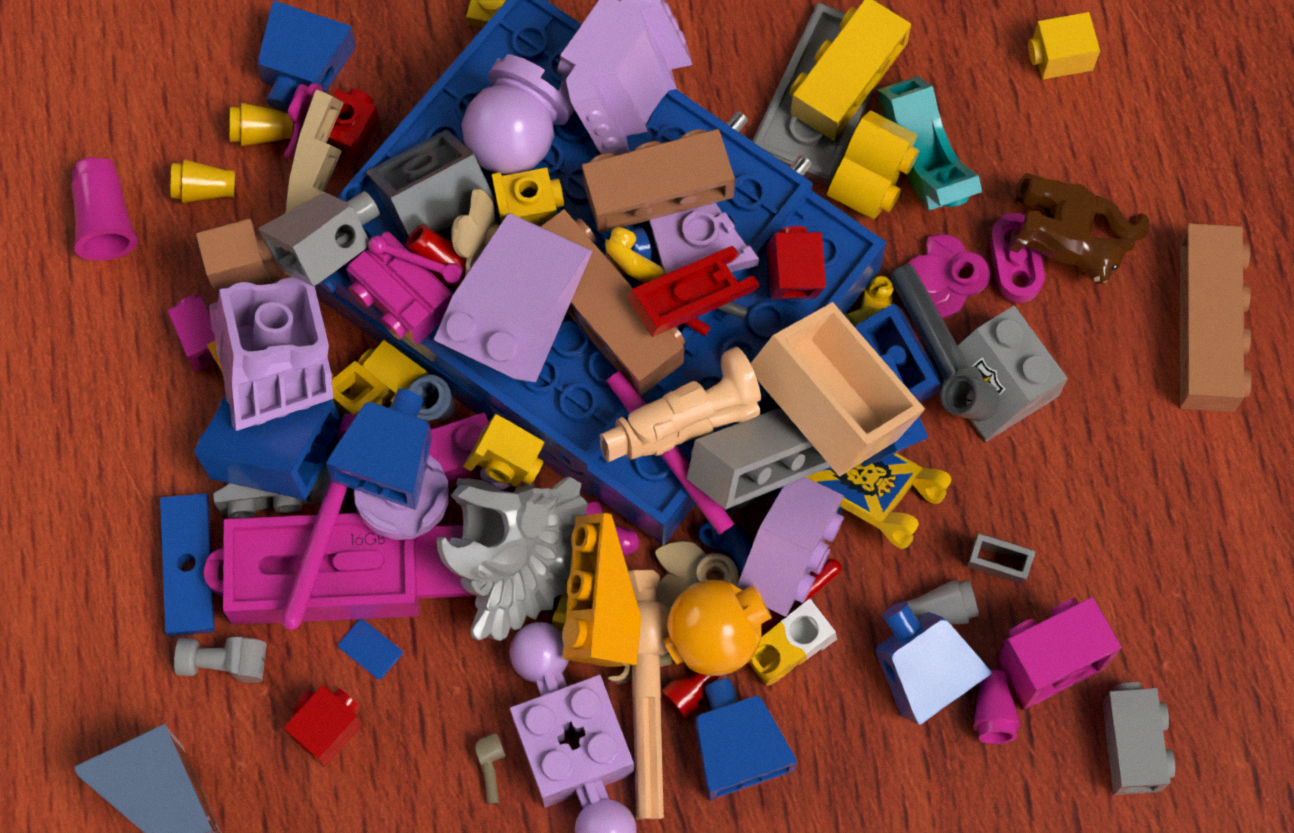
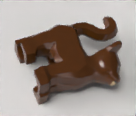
(1067, 226)

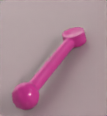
(452, 273)

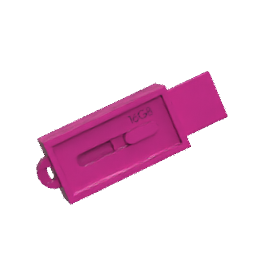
(357, 579)

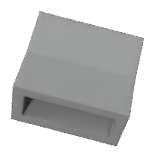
(1004, 548)

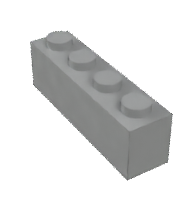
(752, 459)

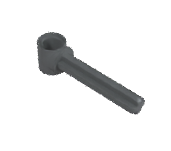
(957, 375)

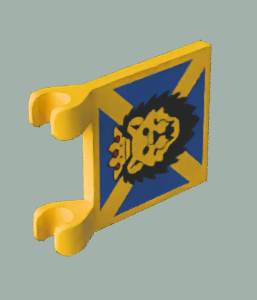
(879, 487)

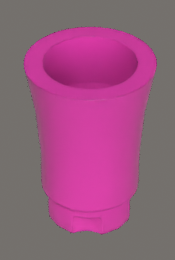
(100, 212)

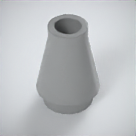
(951, 601)

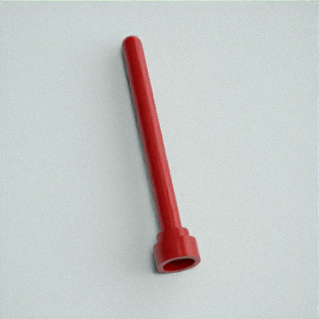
(685, 694)

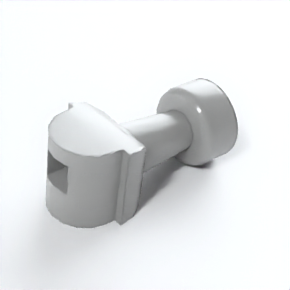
(239, 657)

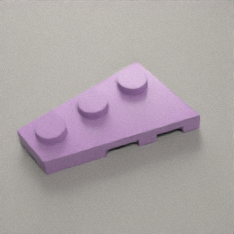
(695, 235)

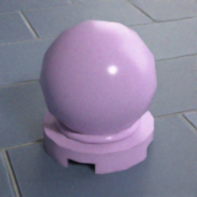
(514, 119)

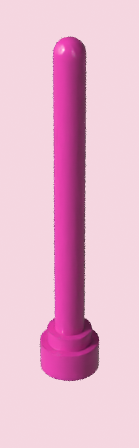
(317, 545)

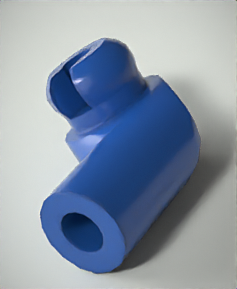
(732, 541)

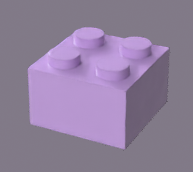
(792, 544)

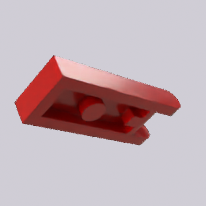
(689, 292)

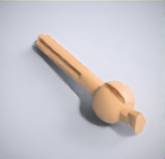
(647, 695)

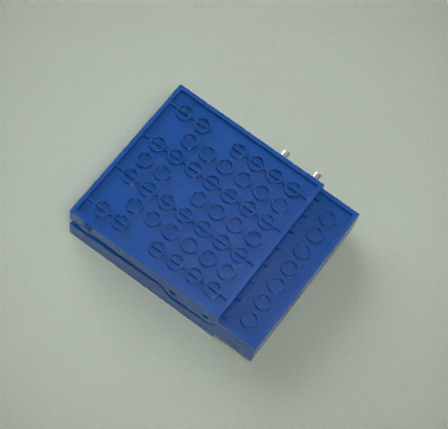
(571, 396)

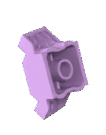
(622, 68)
(271, 349)

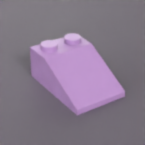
(514, 299)

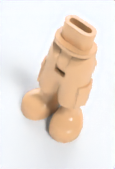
(686, 412)

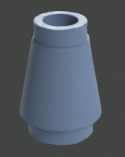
(432, 389)

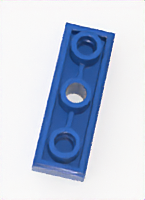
(185, 539)

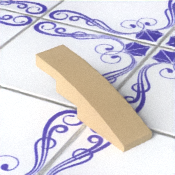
(313, 156)

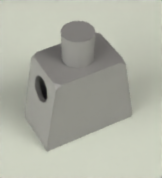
(319, 235)

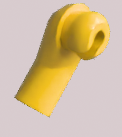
(874, 299)

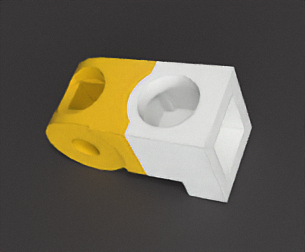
(792, 643)

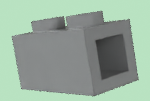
(1136, 739)

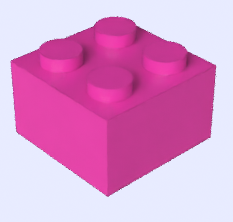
(1057, 651)

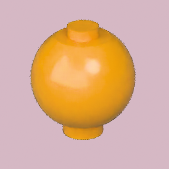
(715, 627)

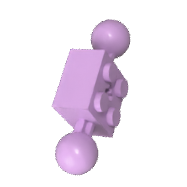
(564, 710)

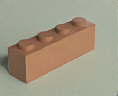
(1213, 318)
(609, 319)

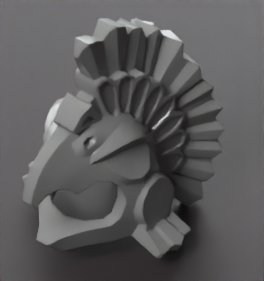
(512, 550)

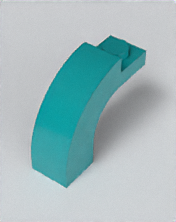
(937, 172)

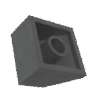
(429, 183)

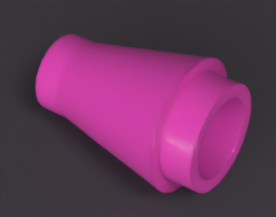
(995, 710)

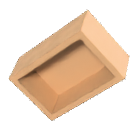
(835, 388)

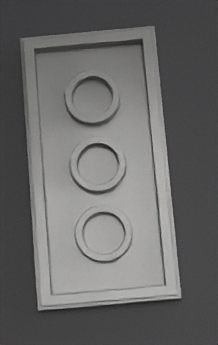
(787, 135)

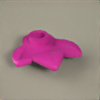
(298, 111)
(941, 273)

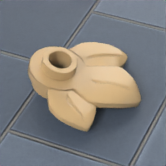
(474, 231)
(687, 566)

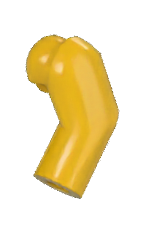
(633, 264)

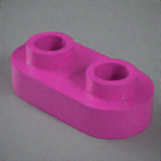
(1009, 264)

